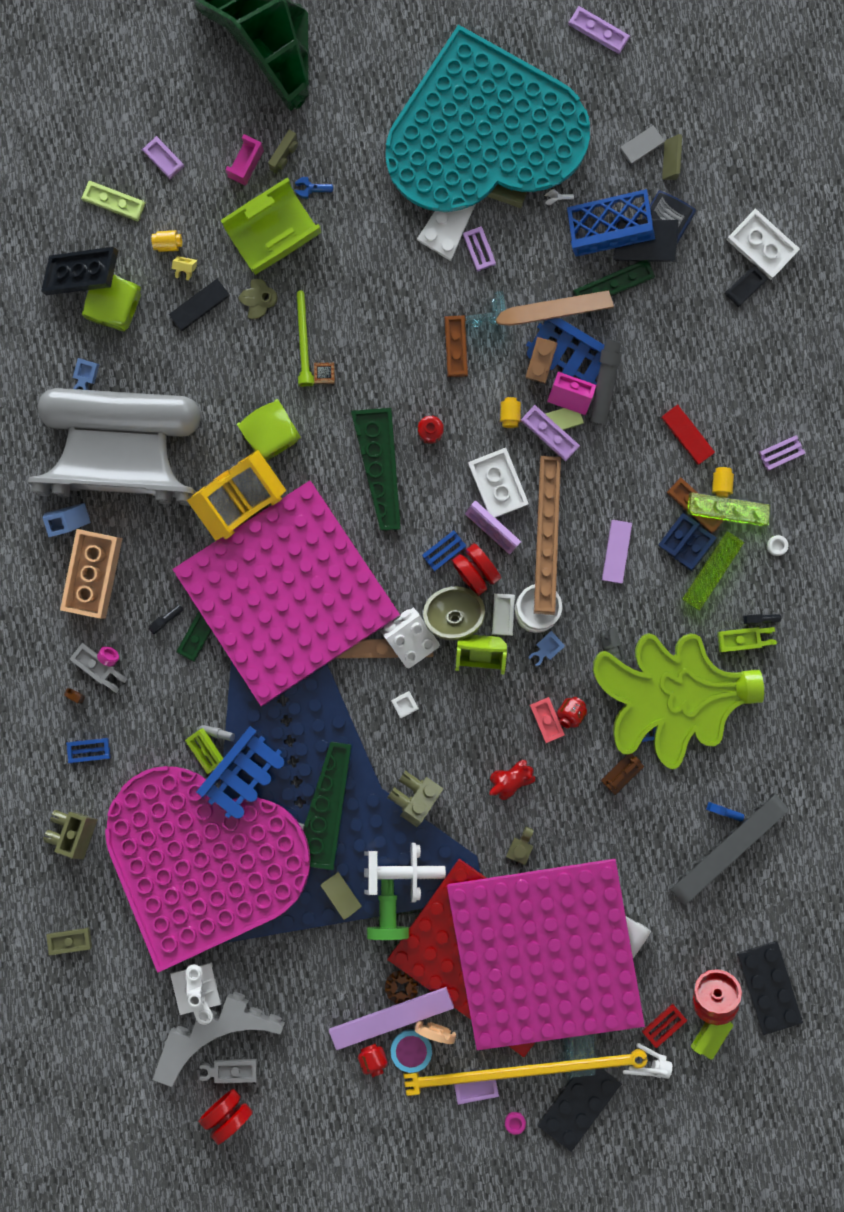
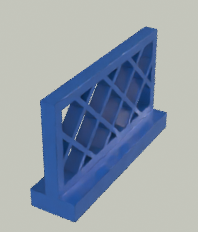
(609, 238)

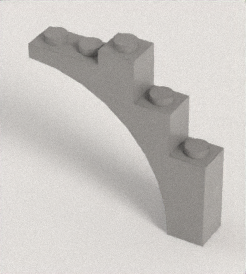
(234, 1017)

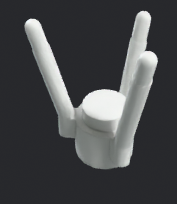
(659, 1068)

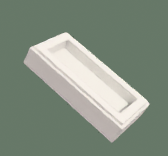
(503, 614)

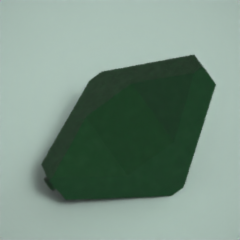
(274, 36)

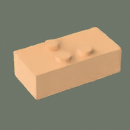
(91, 574)

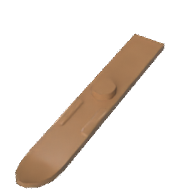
(555, 308)
(372, 649)

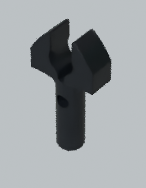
(759, 618)
(159, 623)

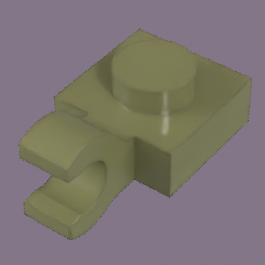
(520, 848)

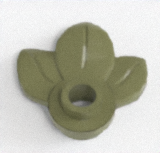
(255, 298)

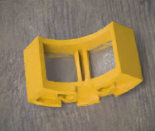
(236, 495)

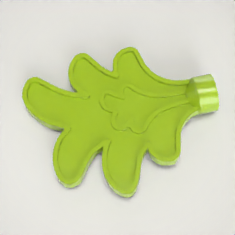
(674, 694)

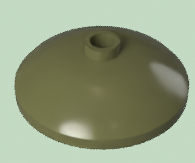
(453, 604)

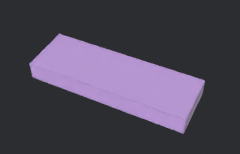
(599, 30)
(550, 433)
(492, 527)
(616, 551)

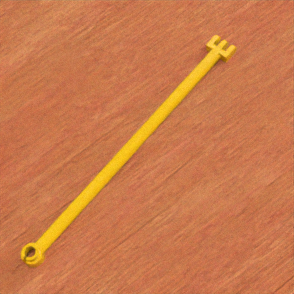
(522, 1071)

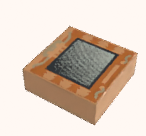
(324, 373)

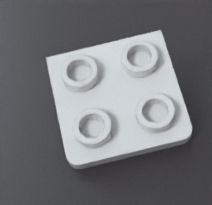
(410, 638)

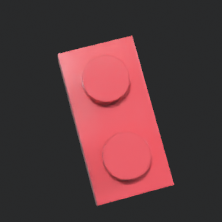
(547, 720)

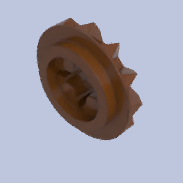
(391, 987)

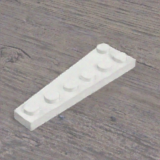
(445, 231)

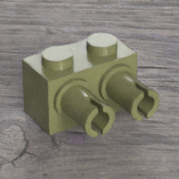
(424, 797)
(74, 836)

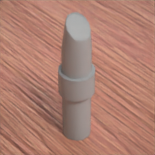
(218, 733)

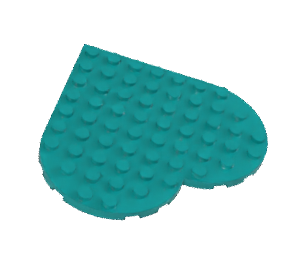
(484, 124)

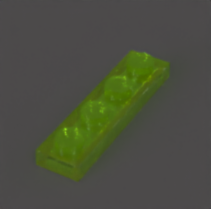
(728, 509)
(713, 570)

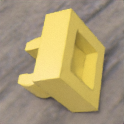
(184, 264)

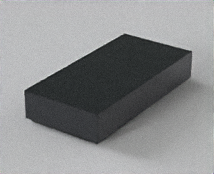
(746, 286)

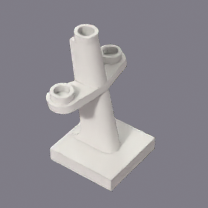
(411, 872)
(196, 991)

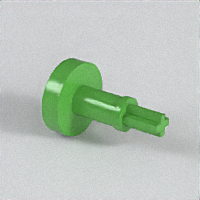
(387, 916)

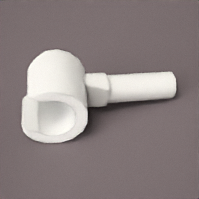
(556, 196)

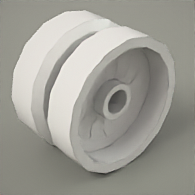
(525, 612)

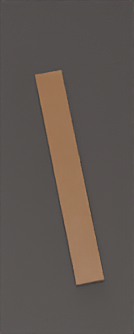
(547, 535)

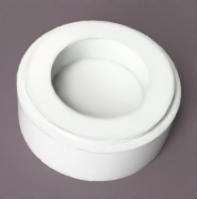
(777, 545)

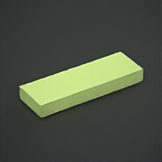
(113, 200)

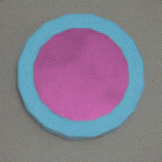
(411, 1051)

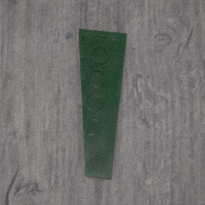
(377, 448)

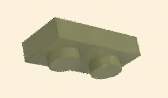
(287, 145)
(69, 941)

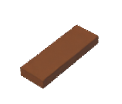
(456, 346)
(680, 493)

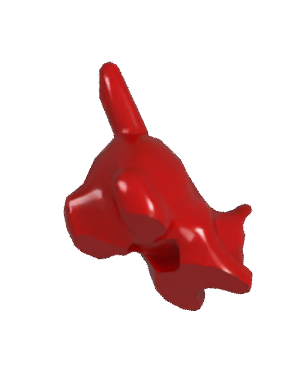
(509, 781)

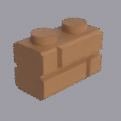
(541, 360)

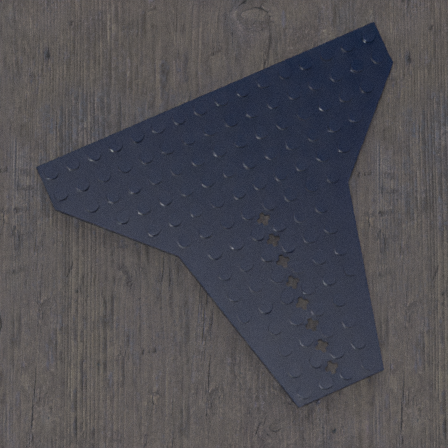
(367, 817)

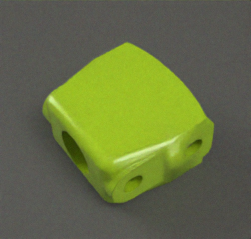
(113, 305)
(269, 430)
(481, 652)

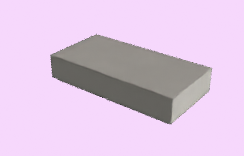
(642, 145)

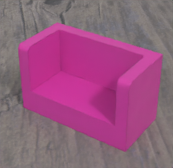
(246, 160)
(571, 393)

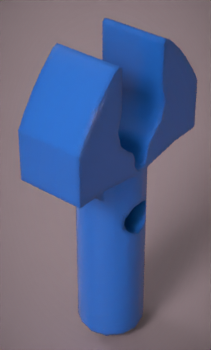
(304, 194)
(725, 812)

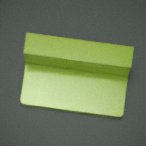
(710, 1039)

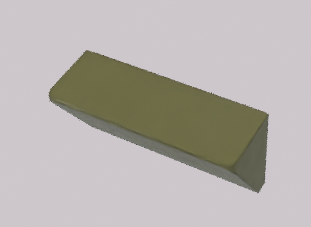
(672, 158)
(508, 196)
(341, 895)

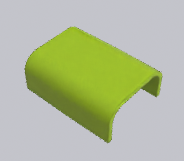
(270, 227)

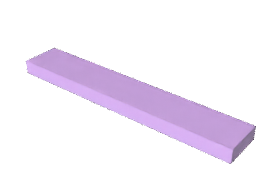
(391, 1018)

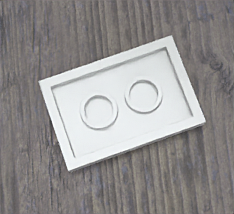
(763, 244)
(498, 483)

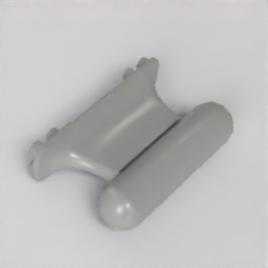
(116, 442)

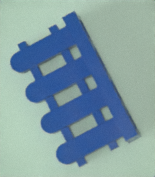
(564, 341)
(231, 779)

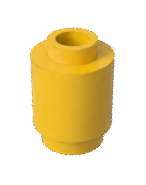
(166, 241)
(510, 412)
(723, 482)

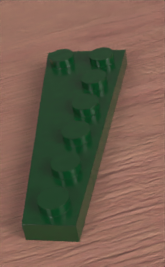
(326, 808)

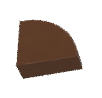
(74, 695)

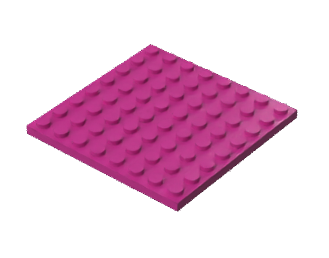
(286, 593)
(546, 954)

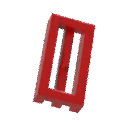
(668, 1033)

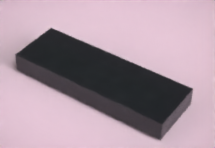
(199, 305)

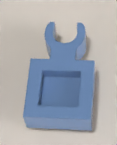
(85, 373)
(548, 646)

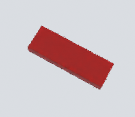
(687, 434)

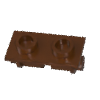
(622, 773)

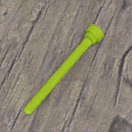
(306, 377)

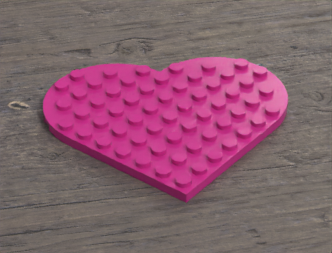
(194, 870)

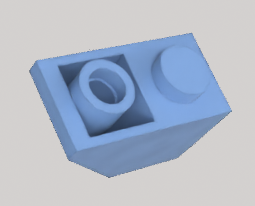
(66, 519)

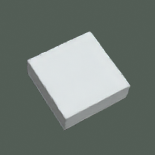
(404, 704)

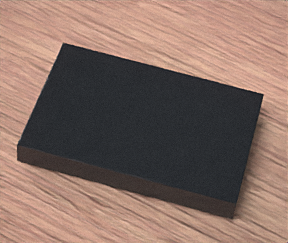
(660, 249)

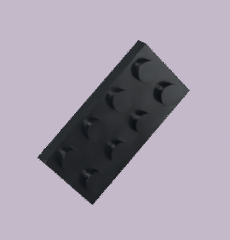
(80, 271)
(769, 988)
(578, 1107)

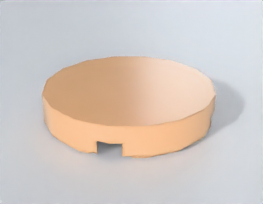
(435, 1032)

